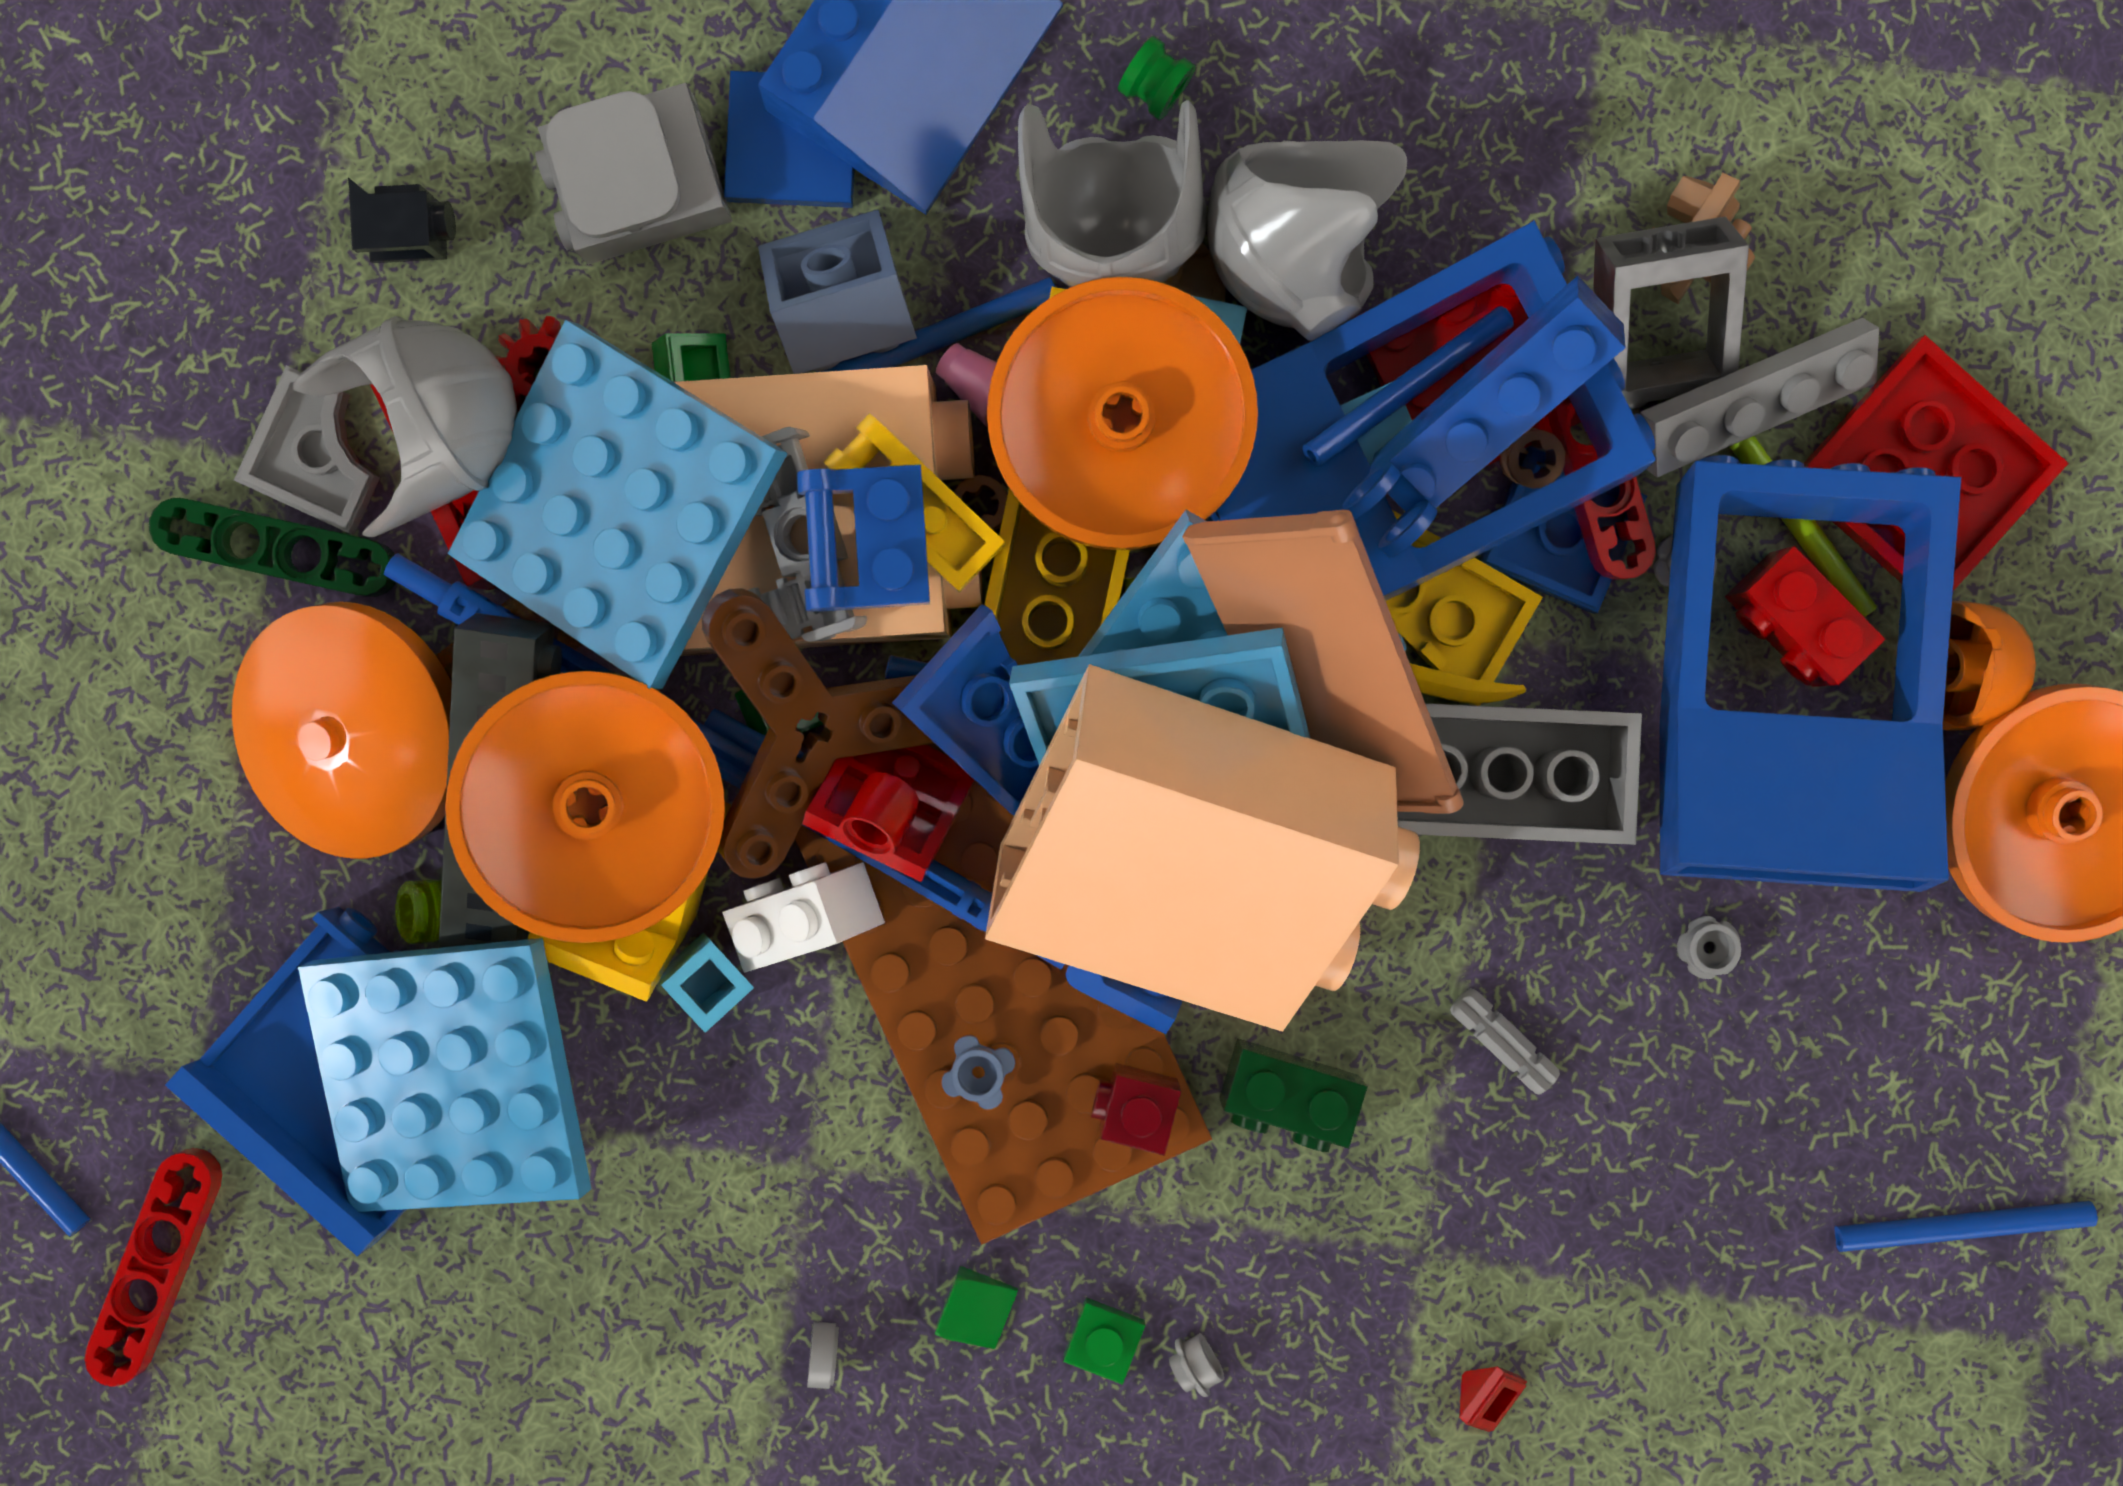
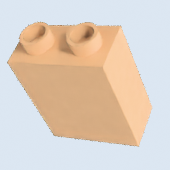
(829, 410)
(1198, 852)

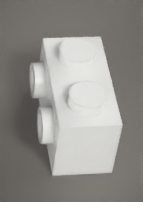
(803, 918)

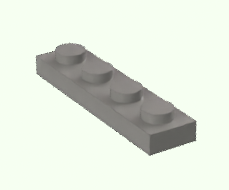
(1763, 395)

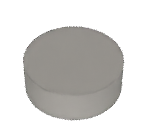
(823, 1355)

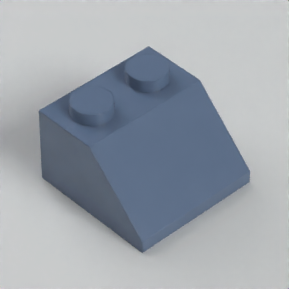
(835, 293)

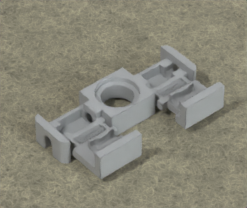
(789, 598)

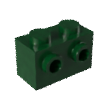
(1292, 1094)

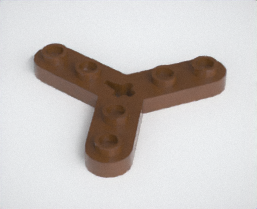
(783, 691)

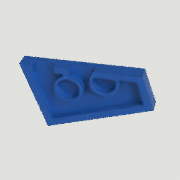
(971, 712)

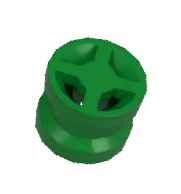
(1156, 77)

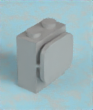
(631, 172)

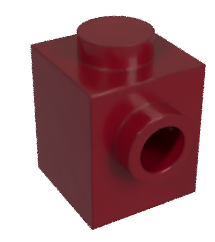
(1137, 1108)

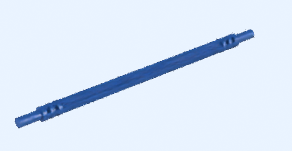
(459, 602)

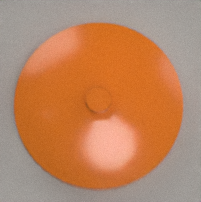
(1121, 412)
(345, 729)
(585, 806)
(2042, 815)

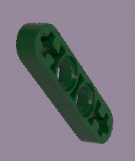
(275, 546)

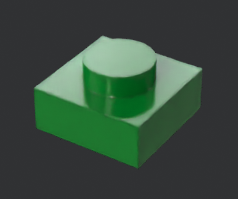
(1104, 1341)

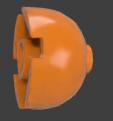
(1987, 665)

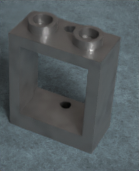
(1670, 256)

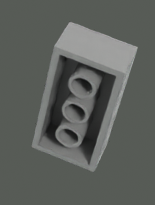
(1537, 774)

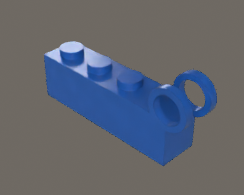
(1489, 410)

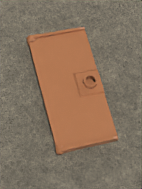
(1340, 638)

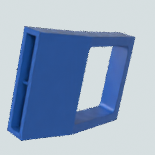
(1300, 404)
(1802, 791)

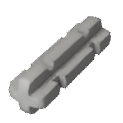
(1505, 1041)

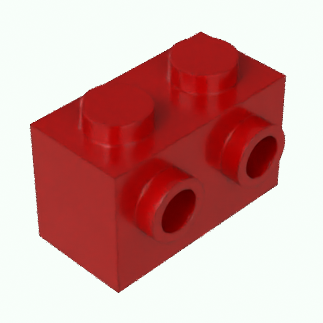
(1803, 618)

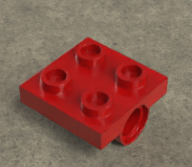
(891, 805)

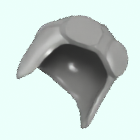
(1111, 204)
(1294, 227)
(444, 403)

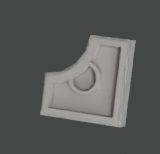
(306, 459)

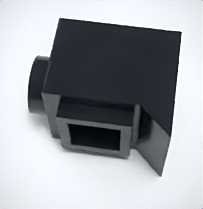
(400, 223)

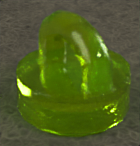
(419, 910)

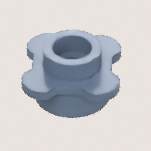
(984, 1089)

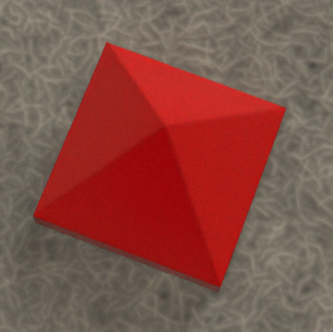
(1488, 1396)

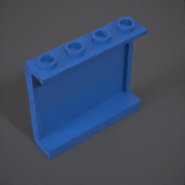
(267, 1089)

